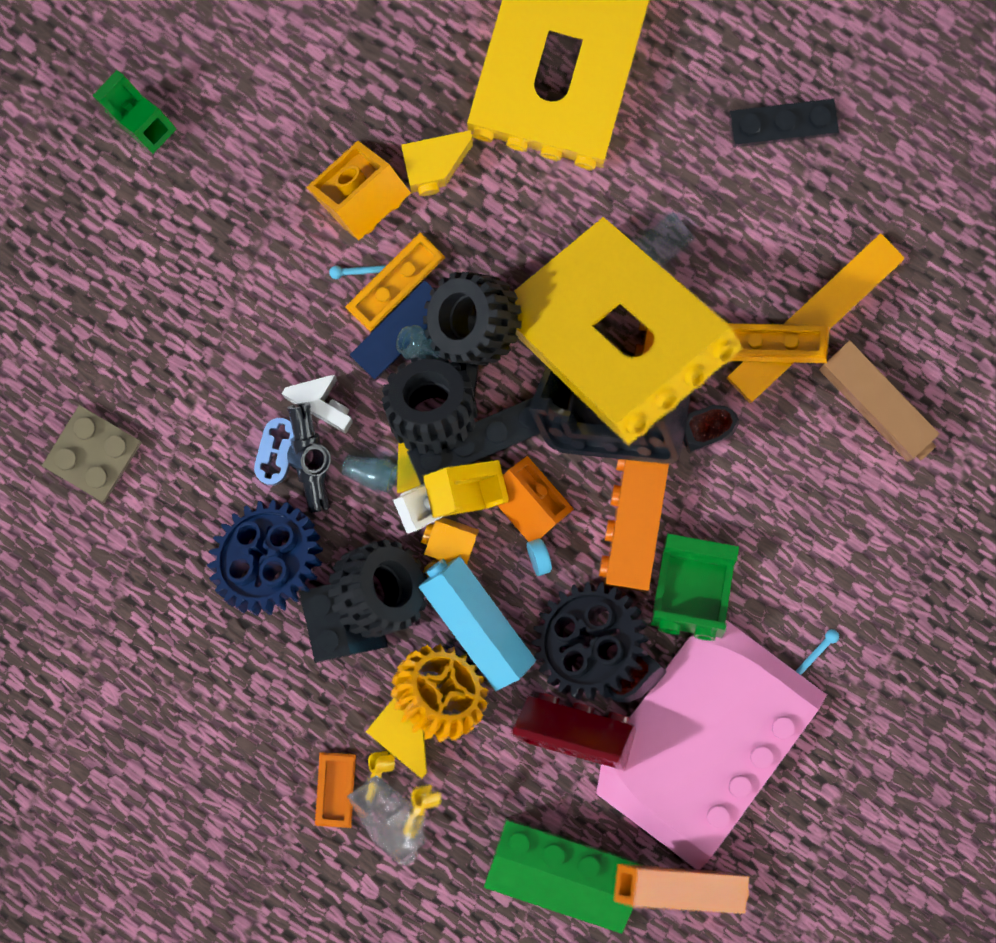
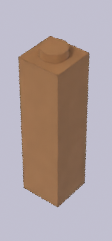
(880, 402)

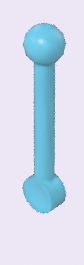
(337, 272)
(831, 636)

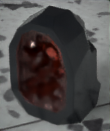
(709, 427)
(643, 680)

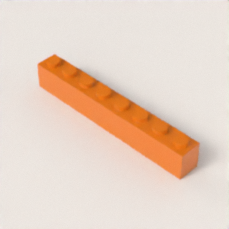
(637, 515)

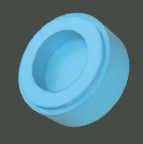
(539, 557)

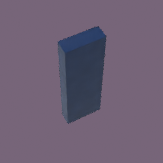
(379, 348)

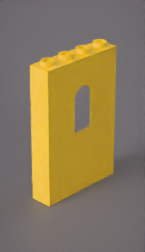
(584, 119)
(586, 285)

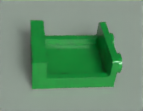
(694, 587)

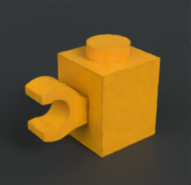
(448, 541)

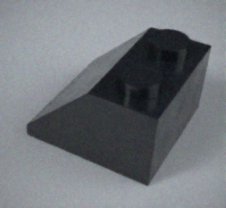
(327, 634)

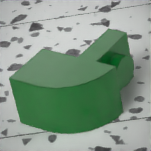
(134, 112)

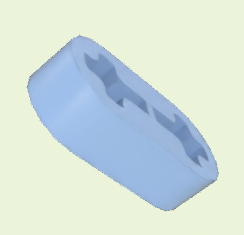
(266, 450)

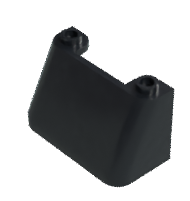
(575, 429)

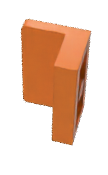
(533, 500)

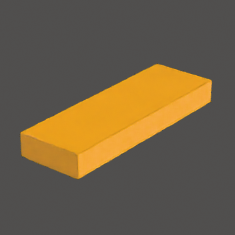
(395, 282)
(782, 343)

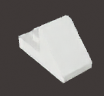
(315, 393)
(414, 508)

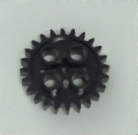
(583, 610)

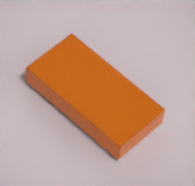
(335, 783)

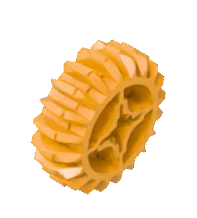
(422, 700)

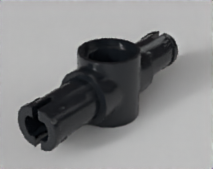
(303, 441)

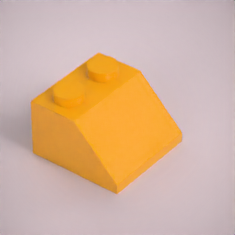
(359, 190)

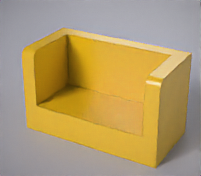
(465, 488)

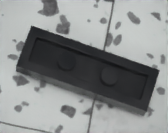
(783, 123)

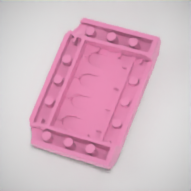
(708, 741)

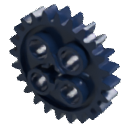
(265, 557)

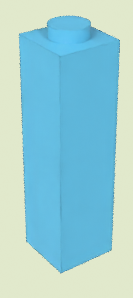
(477, 622)

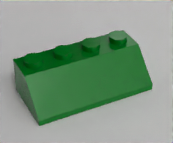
(558, 875)

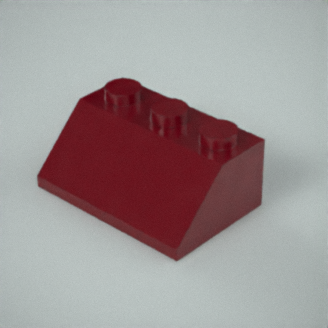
(575, 731)

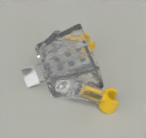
(388, 815)

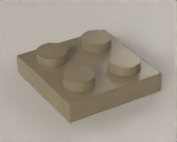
(91, 454)

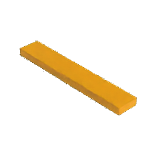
(824, 308)

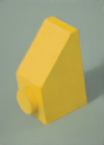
(434, 161)
(399, 739)

